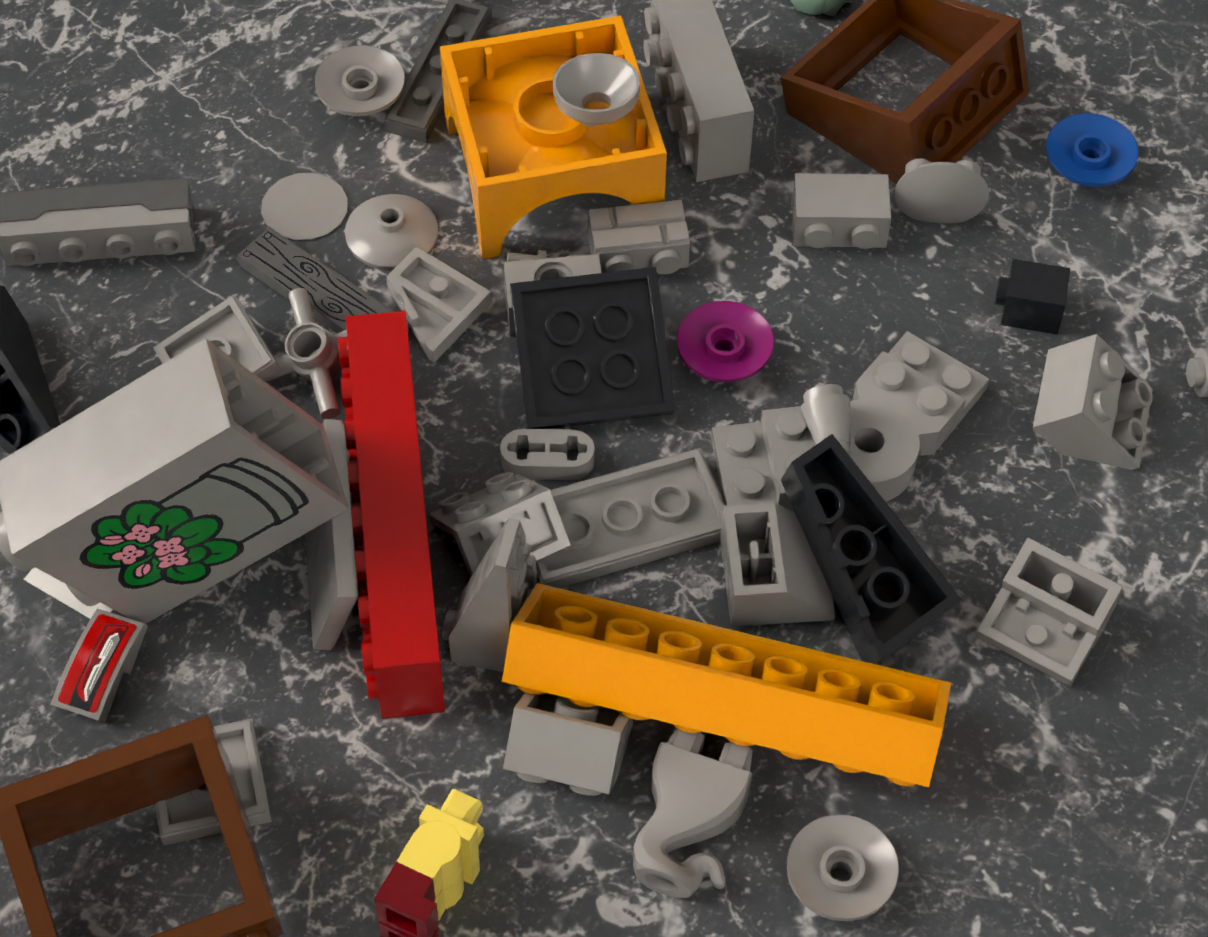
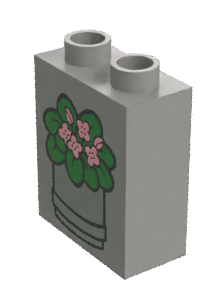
(168, 486)

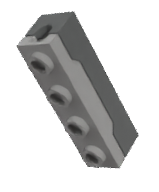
(97, 222)

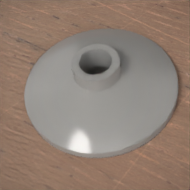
(359, 80)
(388, 229)
(847, 845)

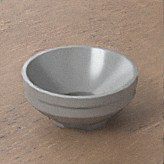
(594, 79)

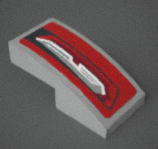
(97, 664)

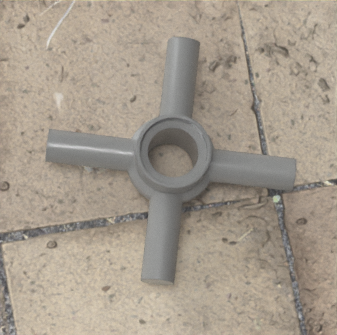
(301, 343)

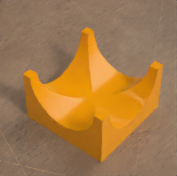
(520, 142)

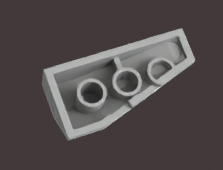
(491, 601)

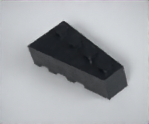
(866, 554)

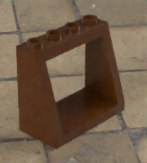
(946, 118)
(122, 783)

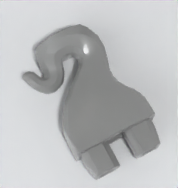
(693, 803)

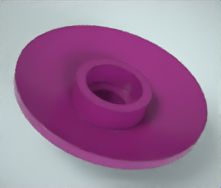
(728, 327)

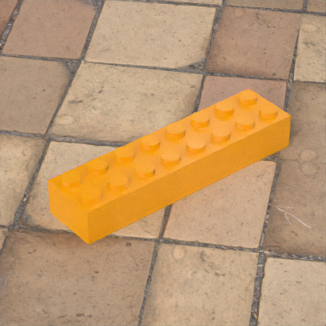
(728, 684)

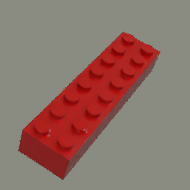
(389, 518)

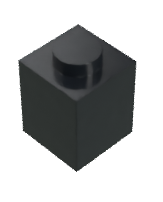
(1033, 296)

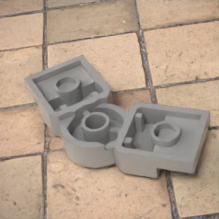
(898, 411)

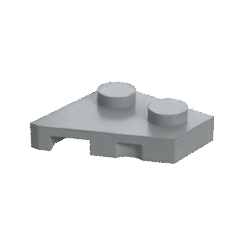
(436, 300)

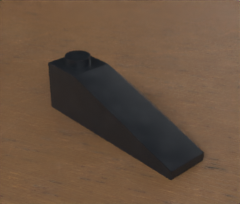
(24, 394)

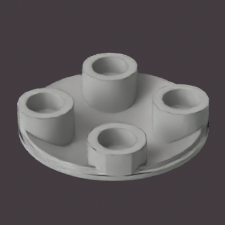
(941, 191)

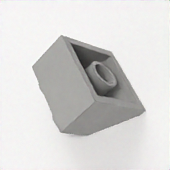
(567, 743)

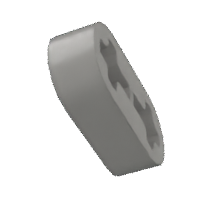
(548, 454)

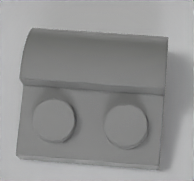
(1049, 611)

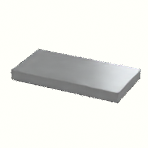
(634, 518)
(332, 558)

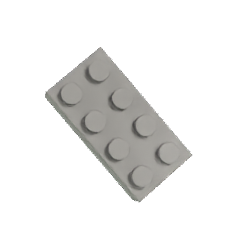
(701, 87)

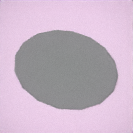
(304, 206)

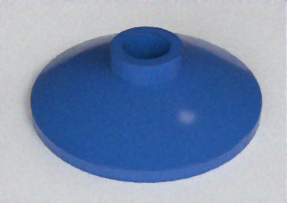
(1092, 150)

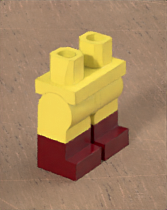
(432, 869)

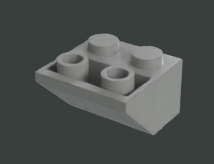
(1093, 404)
(771, 568)

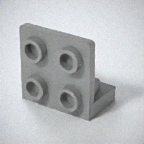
(481, 516)

